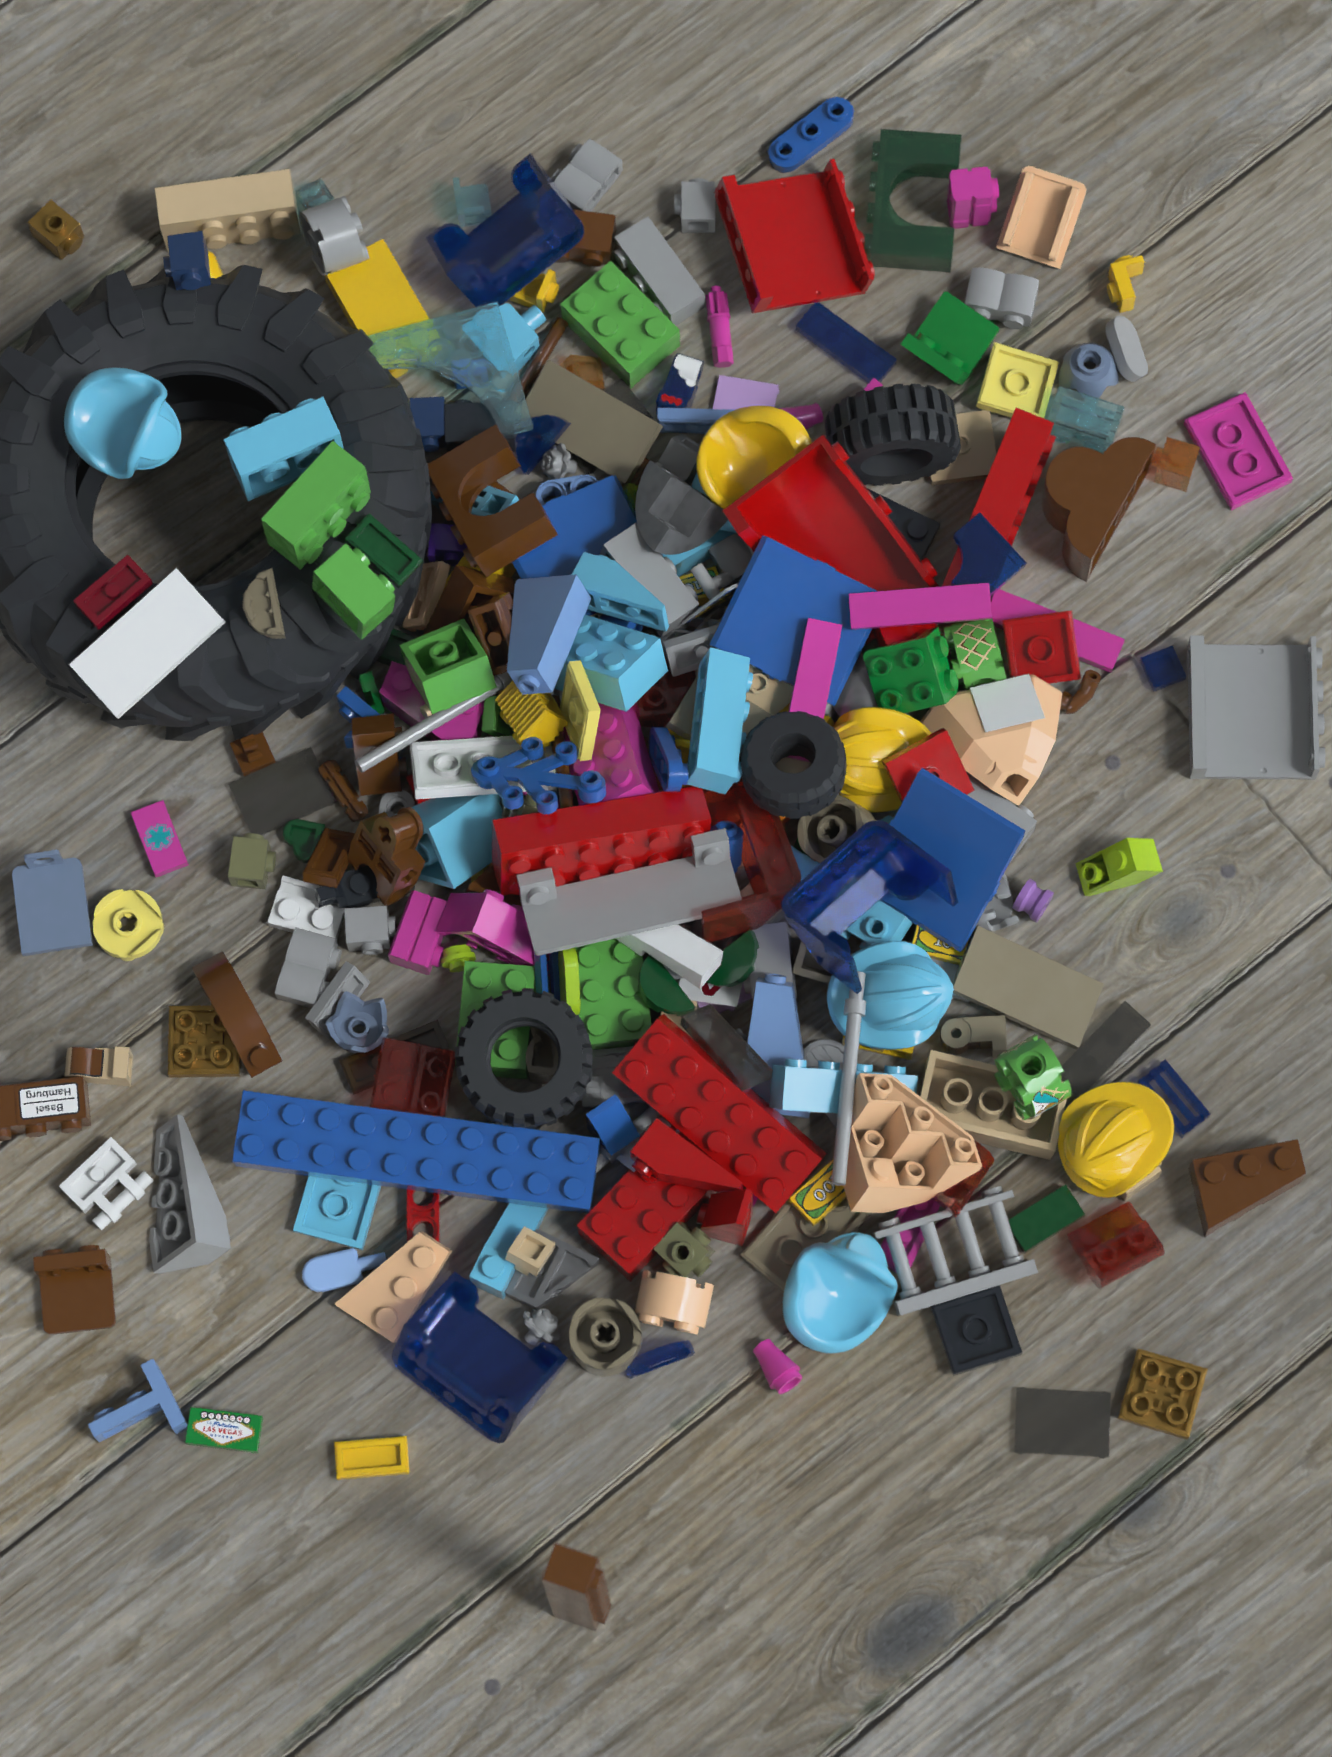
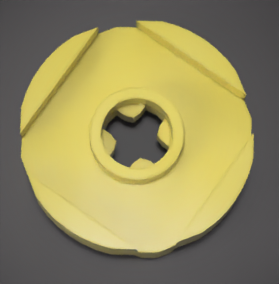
(127, 904)

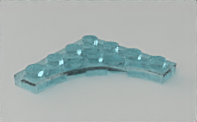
(467, 349)

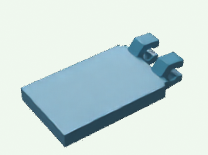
(337, 1211)

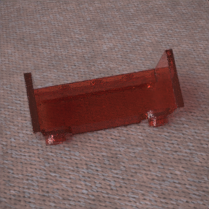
(766, 860)

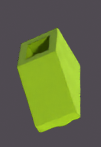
(1119, 866)

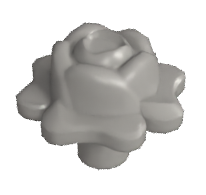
(557, 462)
(541, 1326)

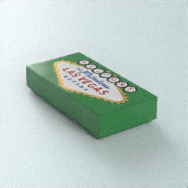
(224, 1430)

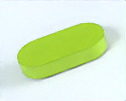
(569, 978)

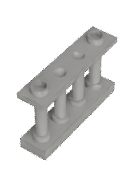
(946, 1286)

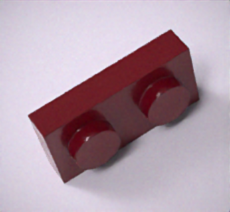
(113, 592)

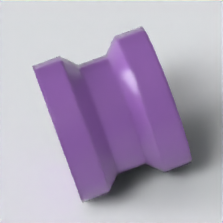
(1033, 900)

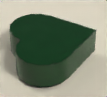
(303, 837)

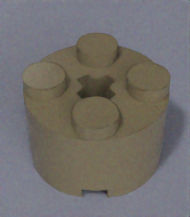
(831, 827)
(610, 1316)

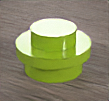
(455, 957)

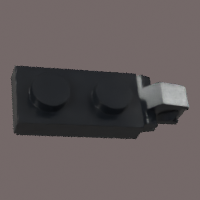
(354, 890)

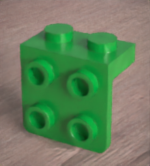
(912, 673)

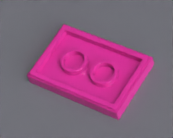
(1238, 451)

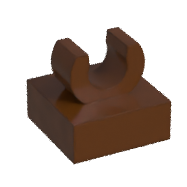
(252, 753)

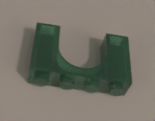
(900, 158)

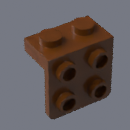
(76, 1290)

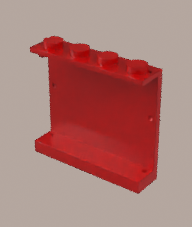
(795, 239)

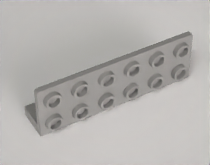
(629, 899)

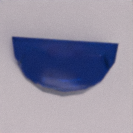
(534, 443)
(659, 1358)

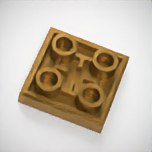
(199, 1044)
(1162, 1394)

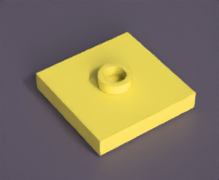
(1016, 380)
(580, 710)

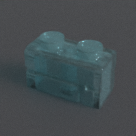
(1085, 419)

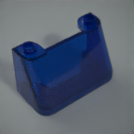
(512, 242)
(474, 1361)

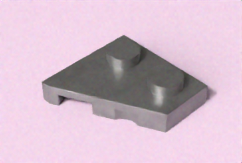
(558, 1273)

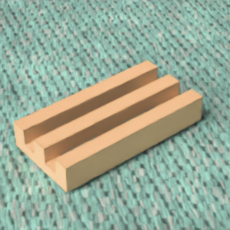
(429, 592)

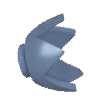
(1084, 380)
(353, 1012)

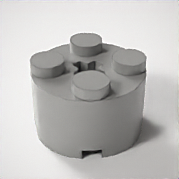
(333, 235)

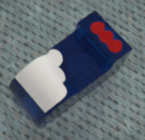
(681, 383)

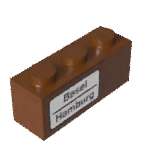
(43, 1107)

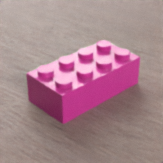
(619, 756)

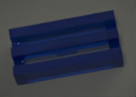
(1197, 1105)

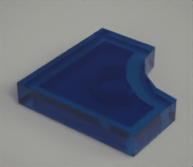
(985, 555)

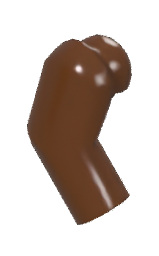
(1083, 695)

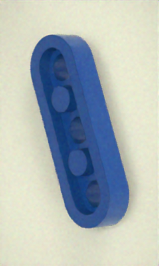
(806, 146)
(667, 760)

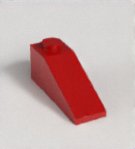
(677, 1161)
(727, 1216)

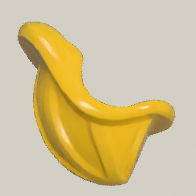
(746, 449)
(868, 739)
(1114, 1137)

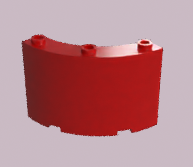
(831, 517)

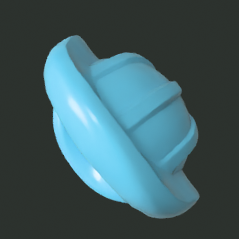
(121, 422)
(902, 995)
(838, 1293)

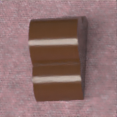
(1090, 494)

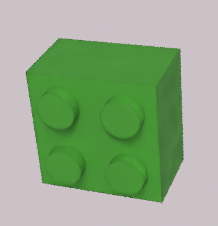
(354, 590)
(448, 666)

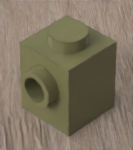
(251, 861)

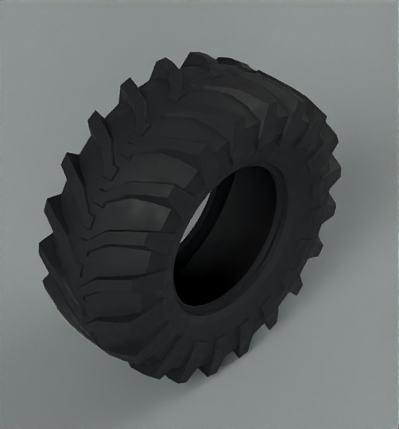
(223, 357)

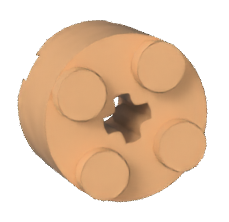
(673, 1300)

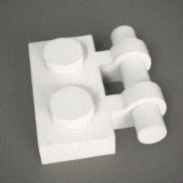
(98, 1176)

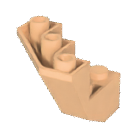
(1004, 758)
(902, 1148)

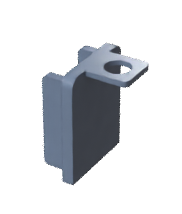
(51, 904)

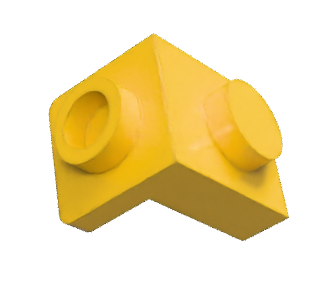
(1120, 286)
(538, 291)

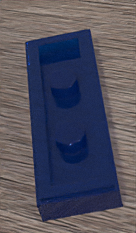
(845, 343)

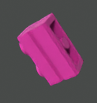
(971, 197)
(415, 941)

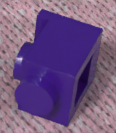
(444, 545)

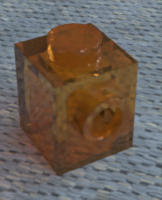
(1175, 463)

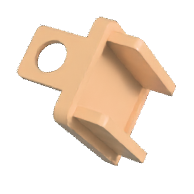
(1042, 216)

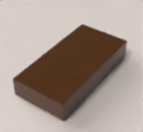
(329, 858)

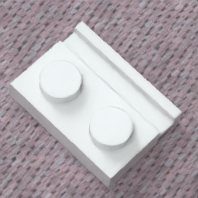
(297, 907)

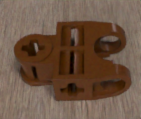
(390, 852)

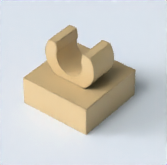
(529, 1252)

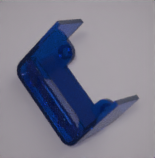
(850, 883)

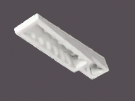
(679, 951)

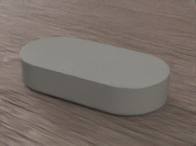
(1126, 348)

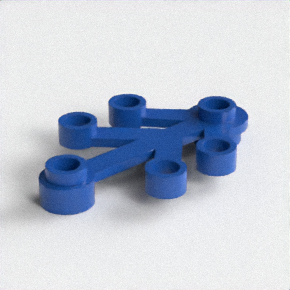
(493, 773)

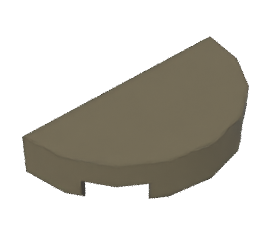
(263, 606)

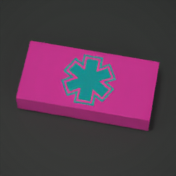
(159, 838)

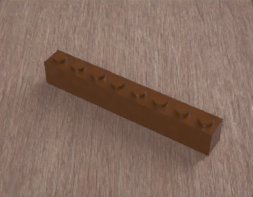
(576, 1587)

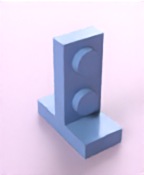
(140, 1406)

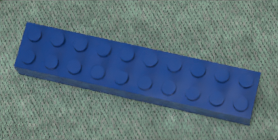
(416, 1152)

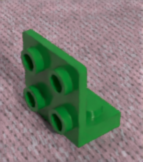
(952, 338)

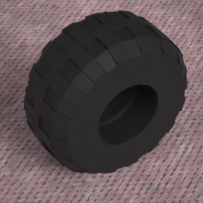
(793, 793)

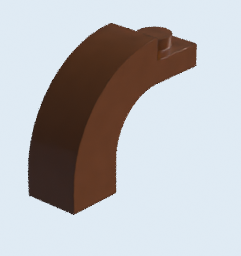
(237, 1014)

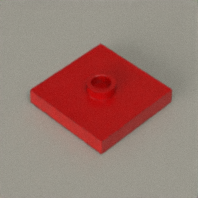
(1043, 647)
(933, 754)

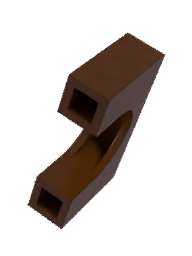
(493, 538)

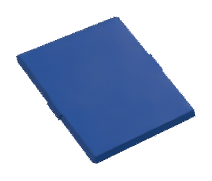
(583, 525)
(772, 610)
(964, 839)

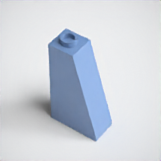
(543, 629)
(775, 1029)

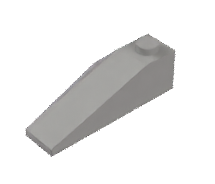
(189, 1216)

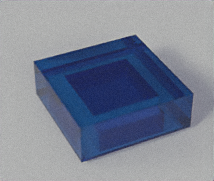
(1163, 668)

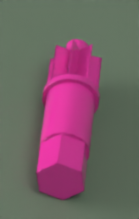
(720, 334)

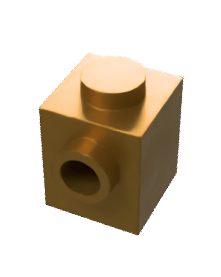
(56, 230)

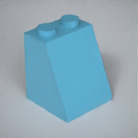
(456, 837)

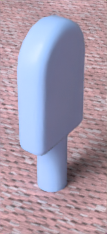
(338, 1269)

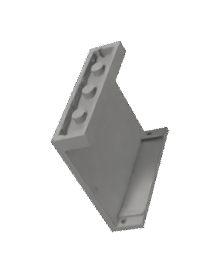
(1254, 711)

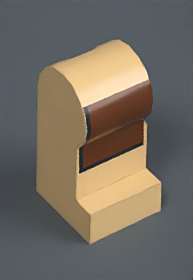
(100, 1065)

